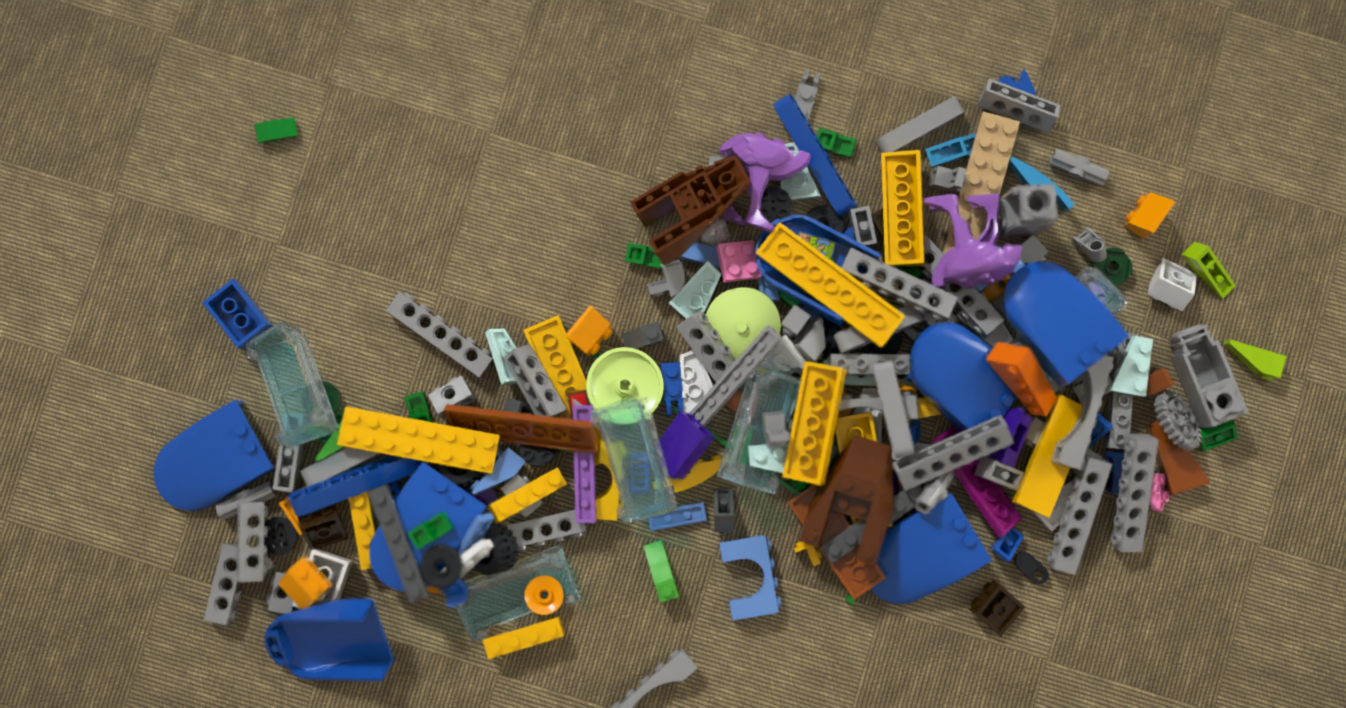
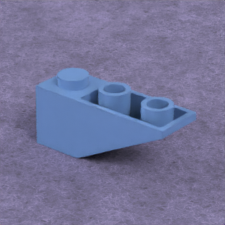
(505, 468)

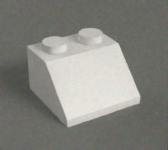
(1172, 284)

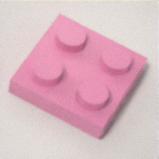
(738, 261)

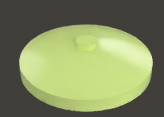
(741, 316)
(624, 374)

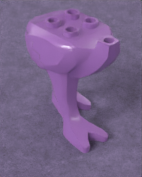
(763, 162)
(971, 259)

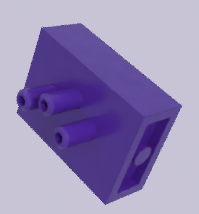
(1018, 425)
(684, 444)

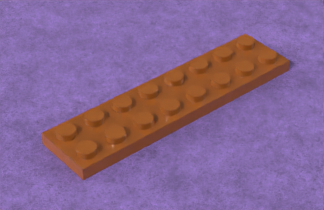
(526, 428)

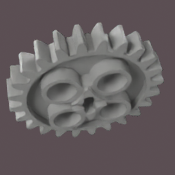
(1178, 420)

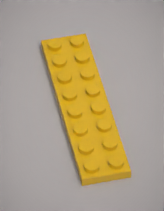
(830, 285)
(559, 362)
(418, 440)

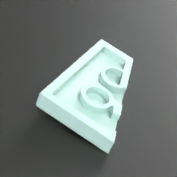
(801, 185)
(697, 291)
(500, 346)
(1134, 370)
(768, 458)

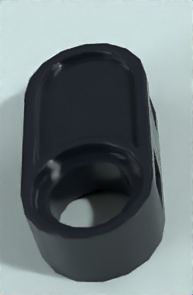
(1028, 565)

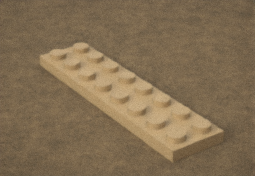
(984, 169)

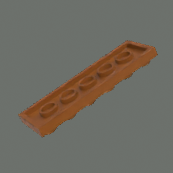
(853, 574)

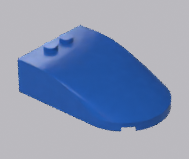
(810, 226)
(1060, 320)
(956, 378)
(211, 460)
(419, 501)
(928, 553)
(331, 642)

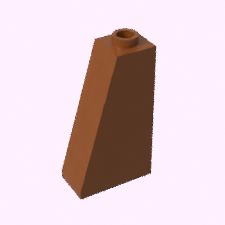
(1178, 465)

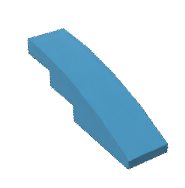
(950, 150)
(1030, 177)

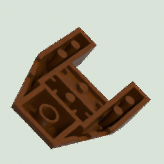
(699, 199)
(859, 487)

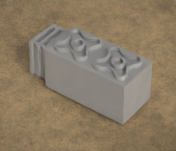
(1027, 211)
(1206, 376)

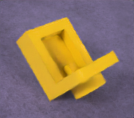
(813, 553)

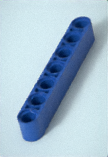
(819, 162)
(351, 483)

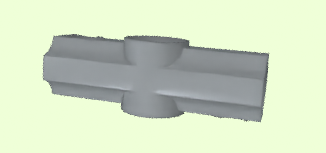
(1079, 167)
(934, 492)
(258, 494)

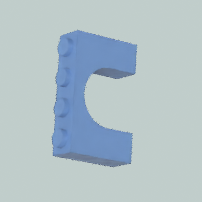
(765, 599)

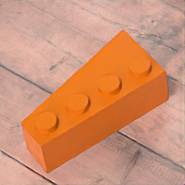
(1023, 376)

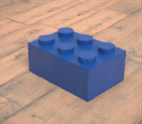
(237, 313)

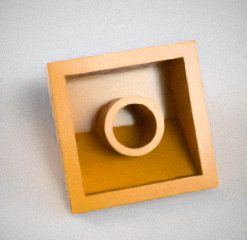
(1148, 214)
(589, 332)
(305, 583)

